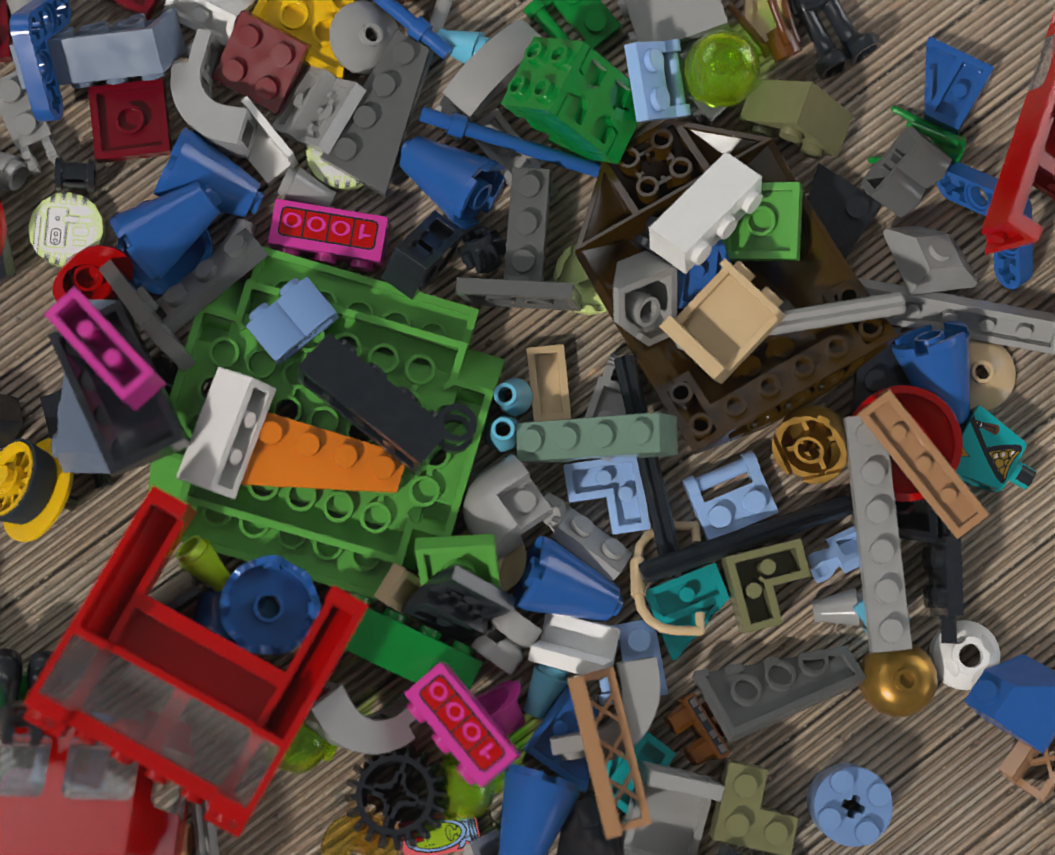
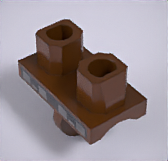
(691, 714)

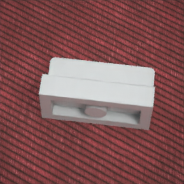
(211, 15)
(269, 152)
(575, 644)

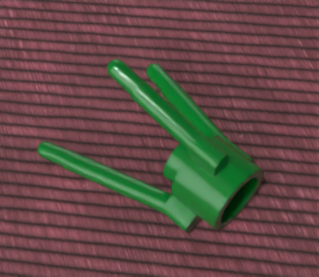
(950, 143)

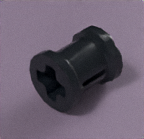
(75, 175)

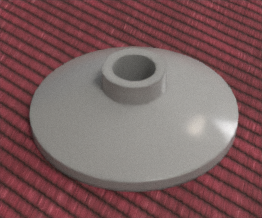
(349, 38)

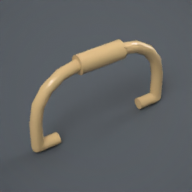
(638, 587)

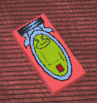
(447, 839)

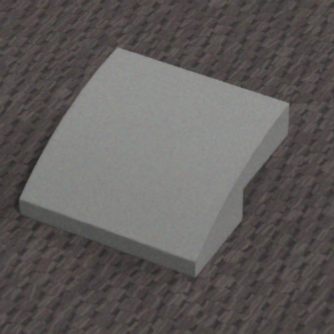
(318, 109)

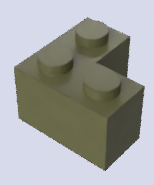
(797, 114)
(752, 578)
(742, 819)

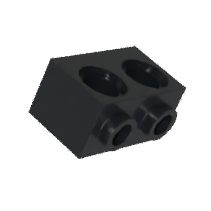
(423, 254)

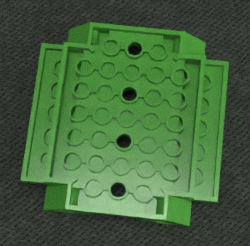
(332, 533)

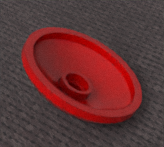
(935, 421)

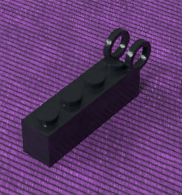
(380, 408)

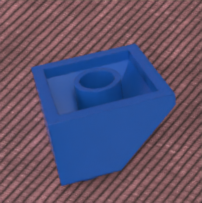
(1018, 700)

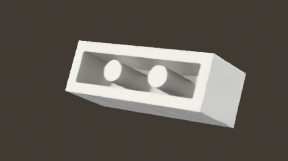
(706, 213)
(226, 432)

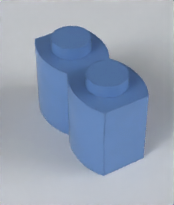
(291, 320)

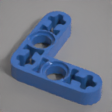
(30, 30)
(961, 186)

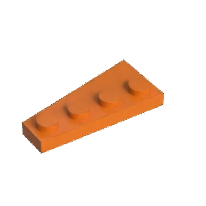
(315, 458)

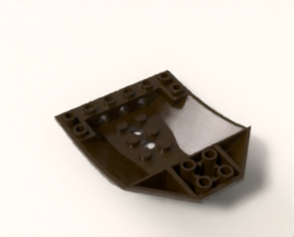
(796, 364)

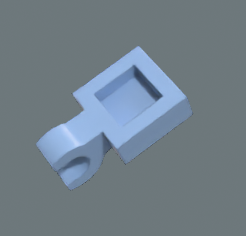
(841, 552)

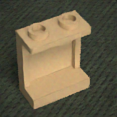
(725, 321)

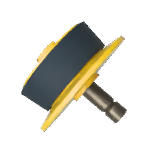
(32, 489)

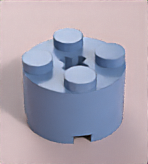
(857, 825)

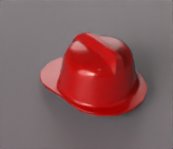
(83, 272)

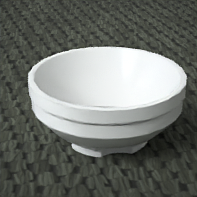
(947, 660)

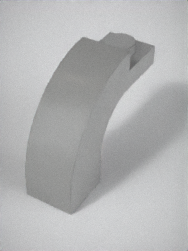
(487, 72)
(223, 126)
(640, 699)
(342, 725)

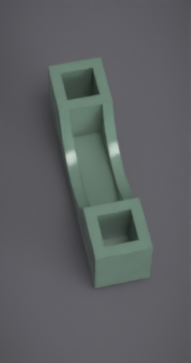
(597, 438)

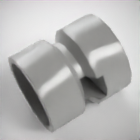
(506, 640)

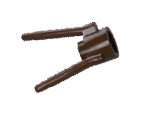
(782, 41)

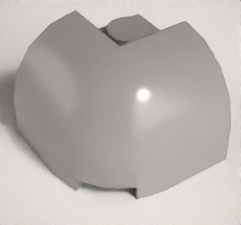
(504, 504)

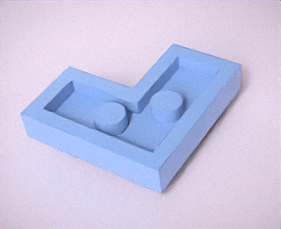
(618, 483)

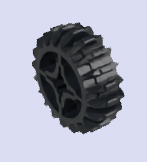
(392, 814)

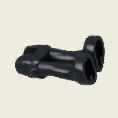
(830, 58)
(11, 707)

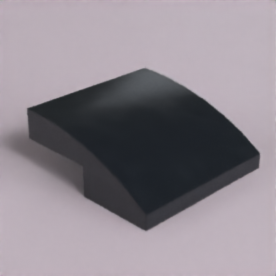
(458, 604)

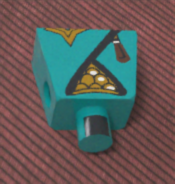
(992, 454)

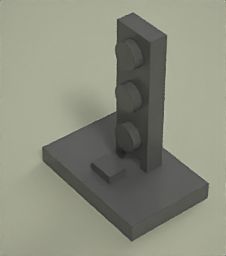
(525, 254)
(188, 296)

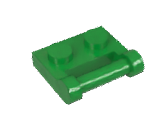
(586, 17)

